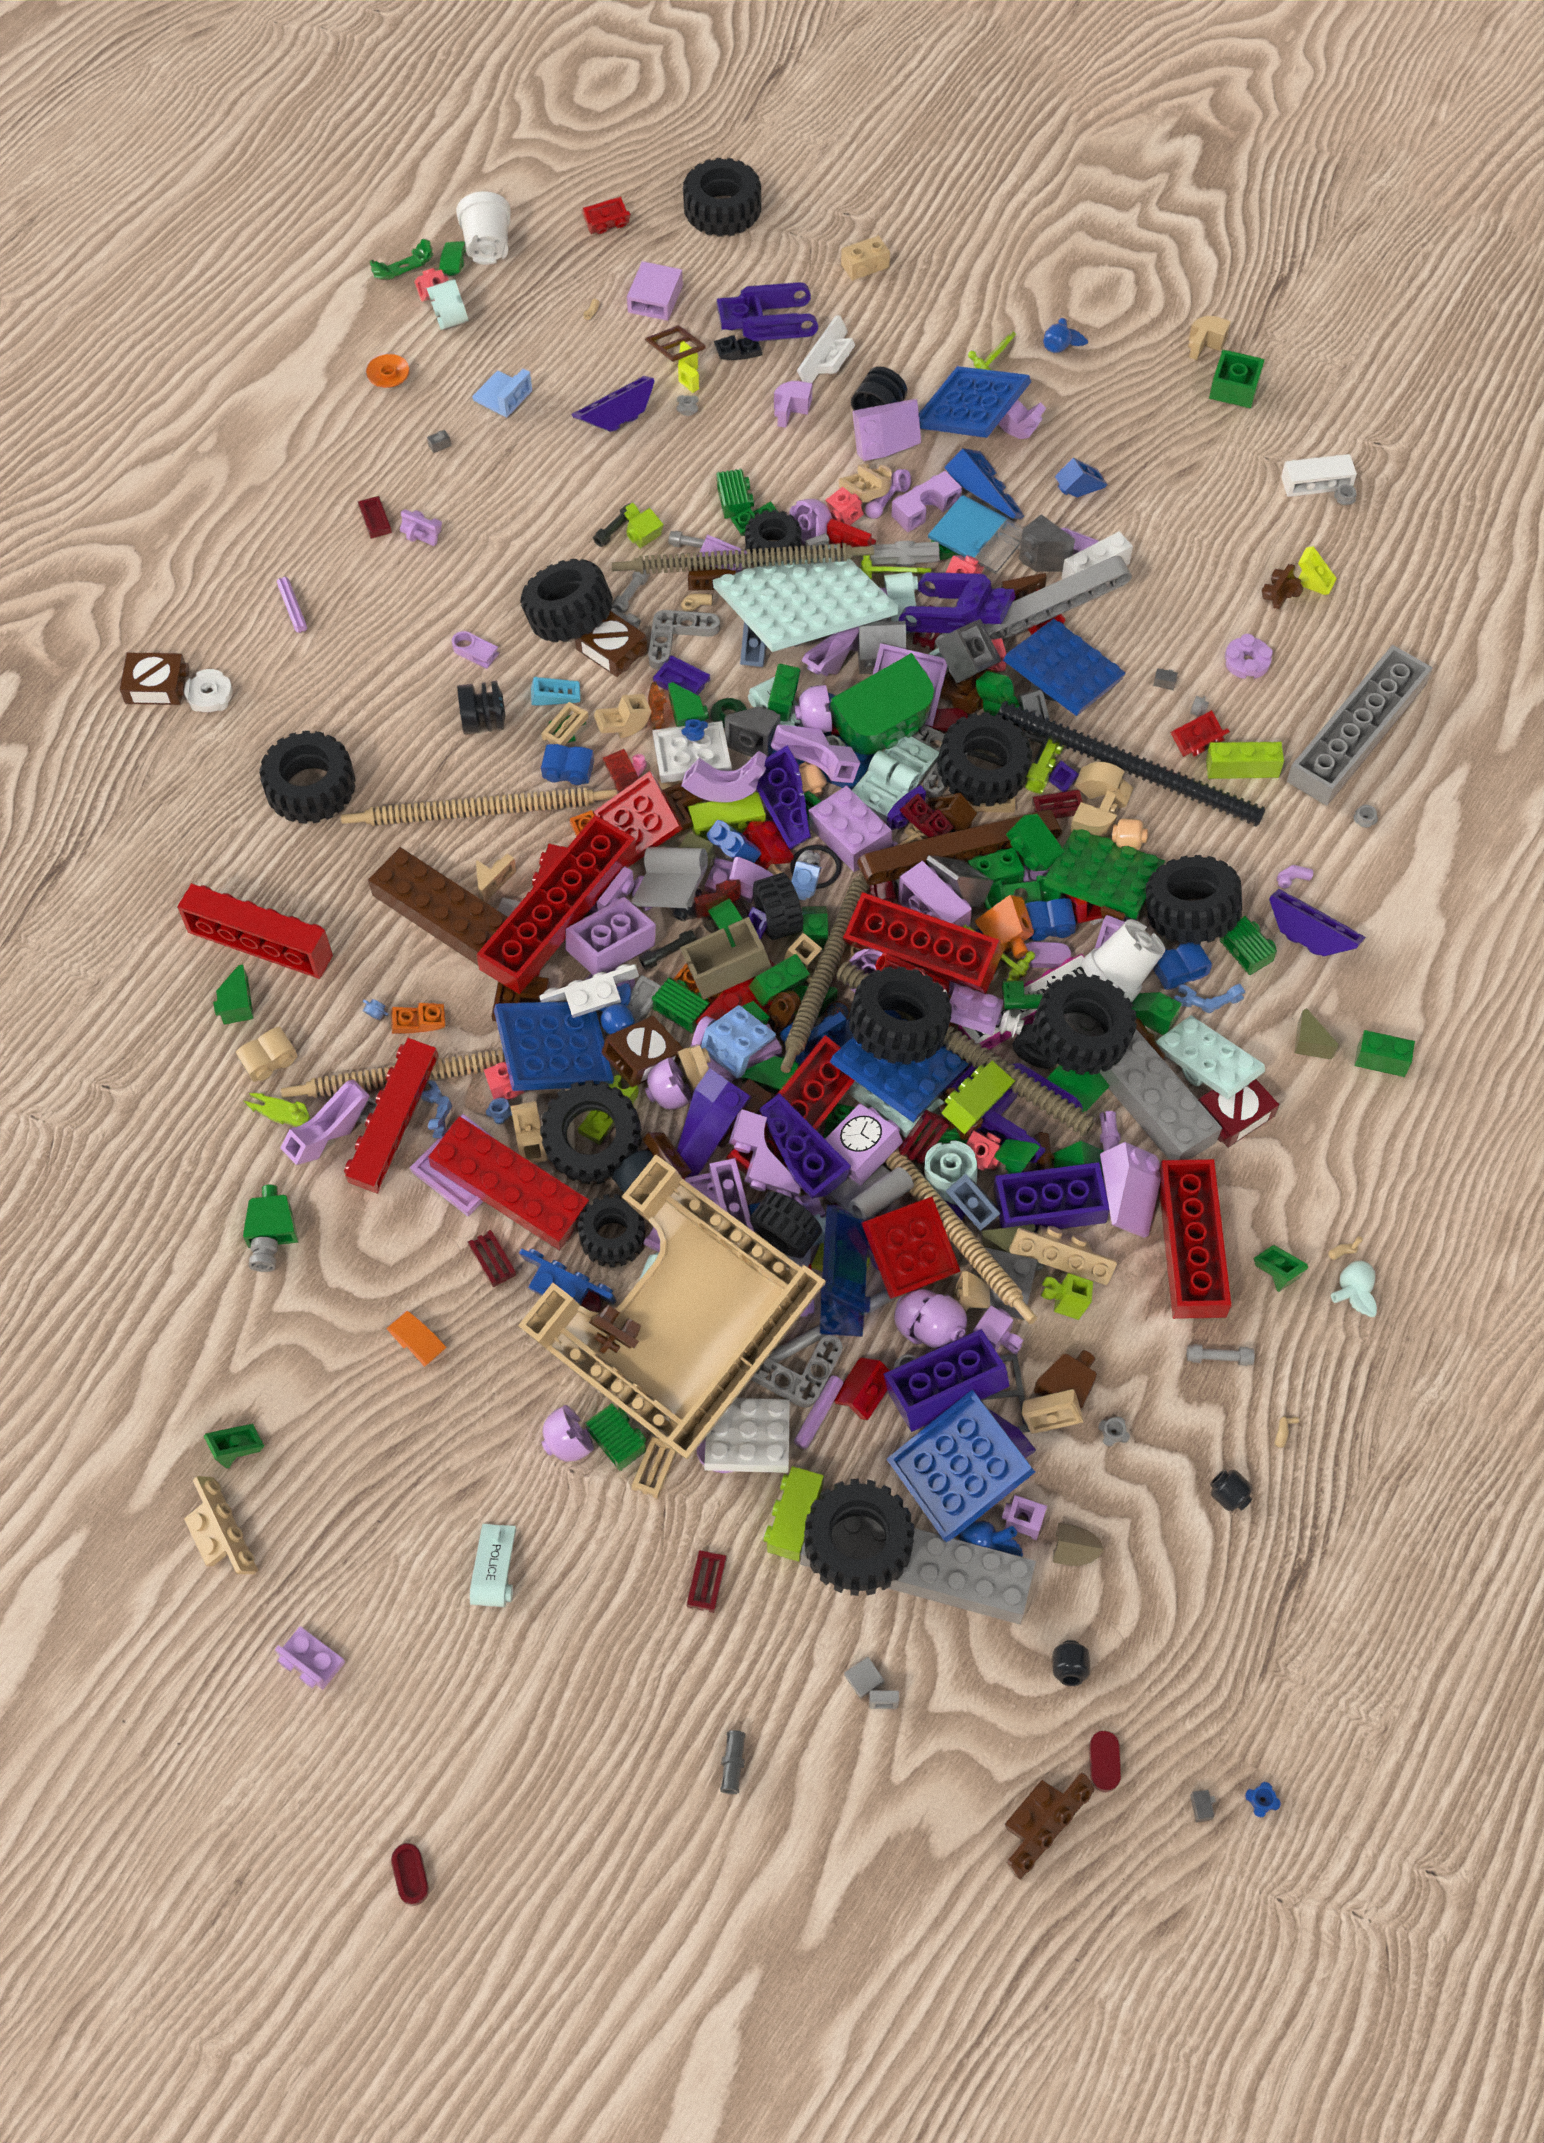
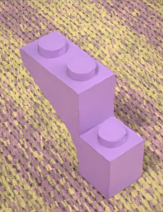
(830, 654)
(812, 747)
(332, 1121)
(764, 1169)

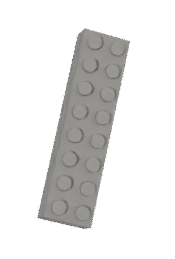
(1359, 725)
(1155, 1096)
(945, 1571)

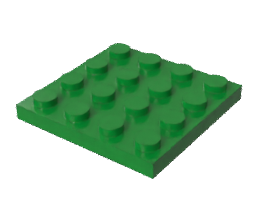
(1103, 873)

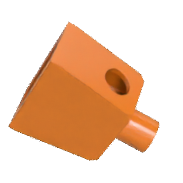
(1009, 924)

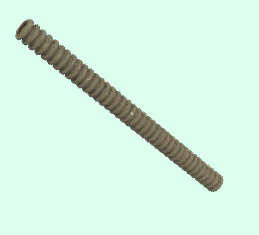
(980, 1056)

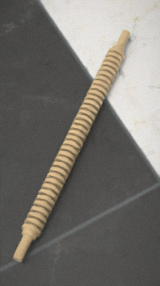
(371, 816)
(313, 1088)
(965, 1240)

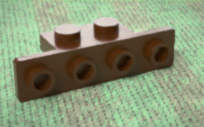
(1042, 1819)

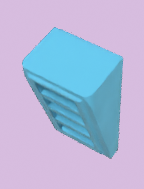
(541, 696)

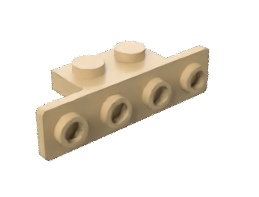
(1063, 1252)
(216, 1529)

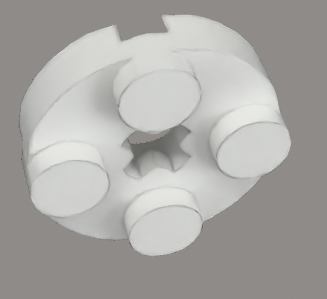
(212, 701)

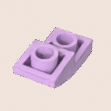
(747, 873)

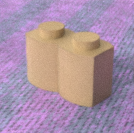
(266, 1054)

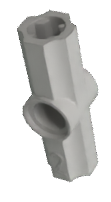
(905, 553)

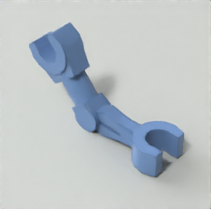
(1208, 1005)
(443, 1109)

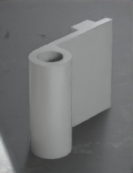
(671, 877)
(875, 1193)

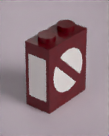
(1241, 1112)

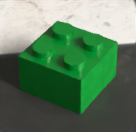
(1236, 378)

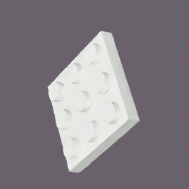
(677, 753)
(750, 1437)

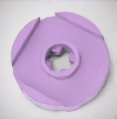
(1252, 647)

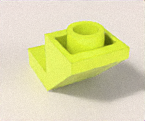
(688, 368)

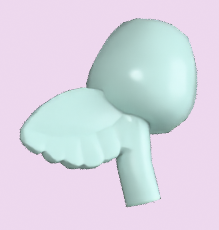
(1357, 1283)

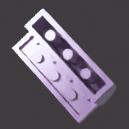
(725, 1189)

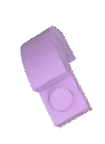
(724, 785)

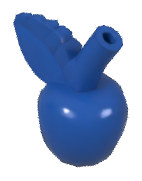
(1059, 337)
(618, 1015)
(985, 1535)

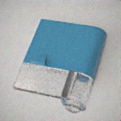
(979, 533)

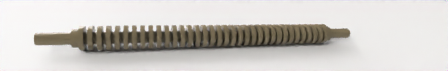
(845, 552)
(822, 975)

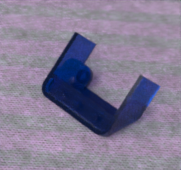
(845, 1274)

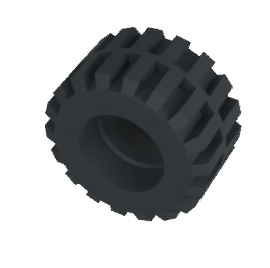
(772, 527)
(781, 905)
(786, 1224)
(616, 1249)

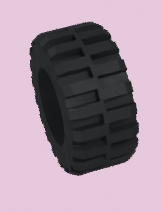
(722, 215)
(566, 600)
(987, 734)
(302, 753)
(1198, 919)
(1097, 1000)
(896, 1038)
(573, 1103)
(858, 1501)

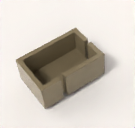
(718, 965)

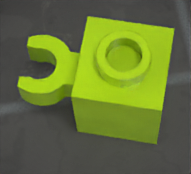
(642, 526)
(1070, 1296)

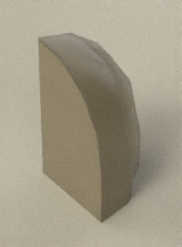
(1076, 1546)

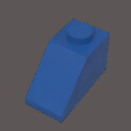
(1079, 478)

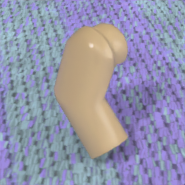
(694, 600)

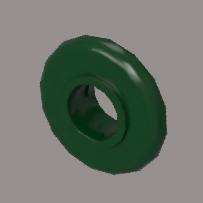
(725, 704)

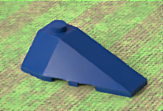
(976, 475)

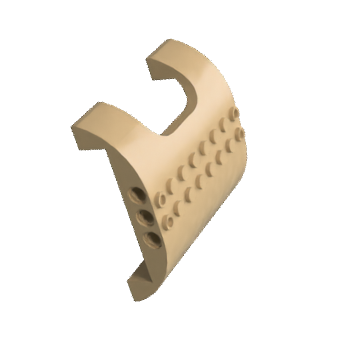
(704, 1311)

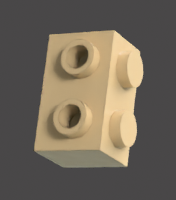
(865, 258)

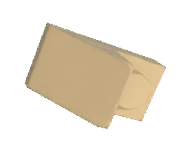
(493, 879)
(972, 1291)

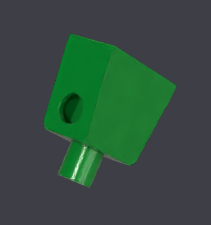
(270, 1218)

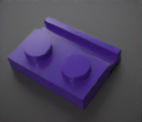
(682, 675)

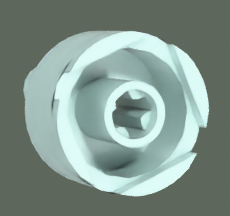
(447, 304)
(947, 1164)

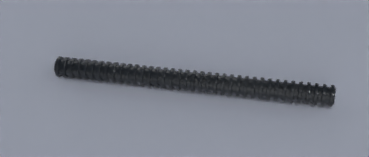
(1133, 764)

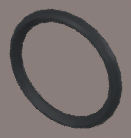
(825, 849)

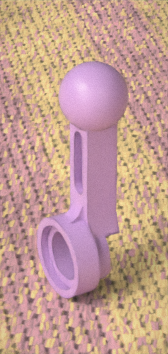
(900, 482)

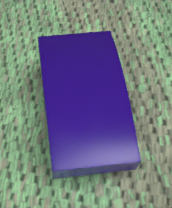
(895, 818)

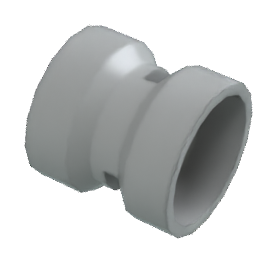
(263, 1254)

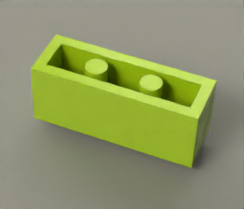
(1244, 760)
(736, 814)
(976, 1096)
(790, 1512)

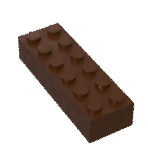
(435, 903)

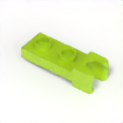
(1039, 772)
(599, 1124)

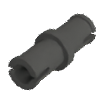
(732, 1762)

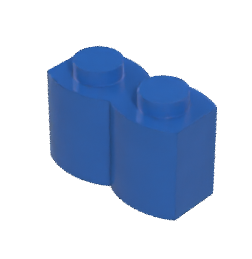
(567, 764)
(732, 842)
(1051, 918)
(1182, 965)

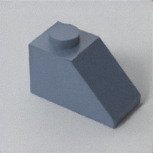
(753, 648)
(973, 1201)

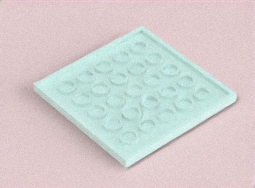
(804, 600)

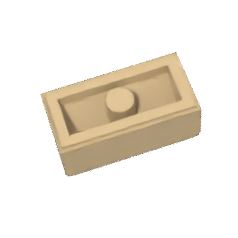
(1052, 1411)

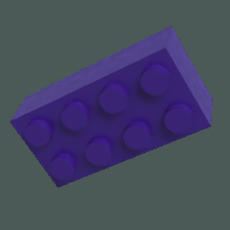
(1052, 1197)
(942, 1377)

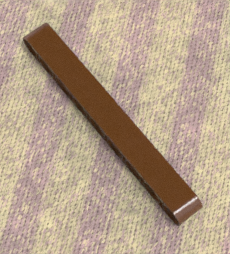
(964, 845)

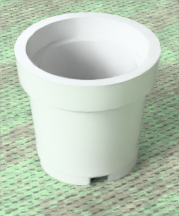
(485, 226)
(1125, 958)

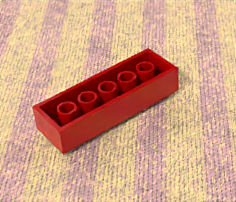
(255, 930)
(925, 942)
(811, 1091)
(508, 1182)
(1194, 1239)

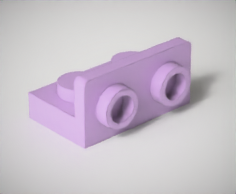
(309, 1657)

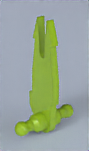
(979, 363)
(866, 567)
(1017, 970)
(280, 1110)

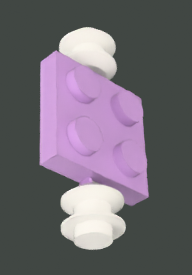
(981, 1012)

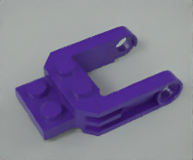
(746, 312)
(975, 602)
(1003, 1128)

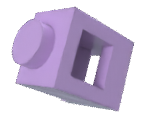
(1031, 1510)

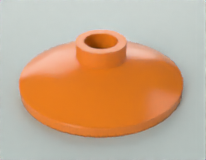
(387, 370)

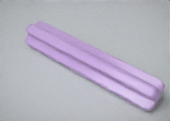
(292, 604)
(818, 1412)

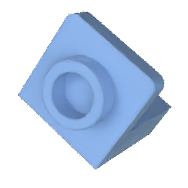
(805, 879)

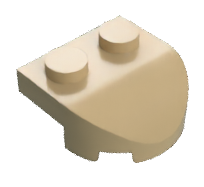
(868, 483)
(694, 1064)

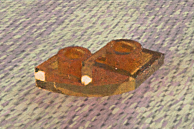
(656, 702)

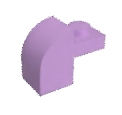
(792, 397)
(1020, 421)

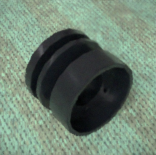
(879, 388)
(480, 707)

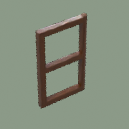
(687, 337)

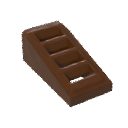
(703, 579)
(1025, 585)

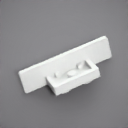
(828, 352)
(592, 993)

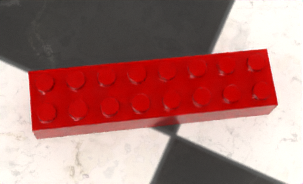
(555, 903)

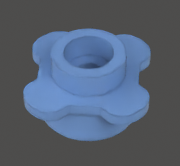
(375, 1009)
(499, 1110)

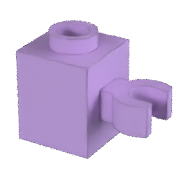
(997, 1328)

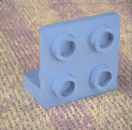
(503, 392)
(735, 1039)

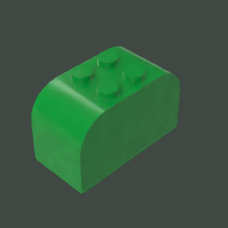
(884, 707)

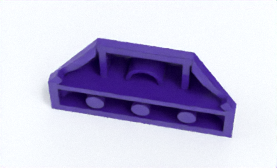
(618, 406)
(1312, 927)

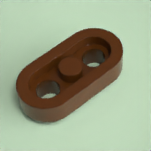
(782, 1016)

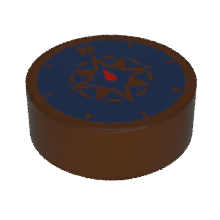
(836, 1007)

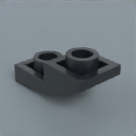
(732, 349)

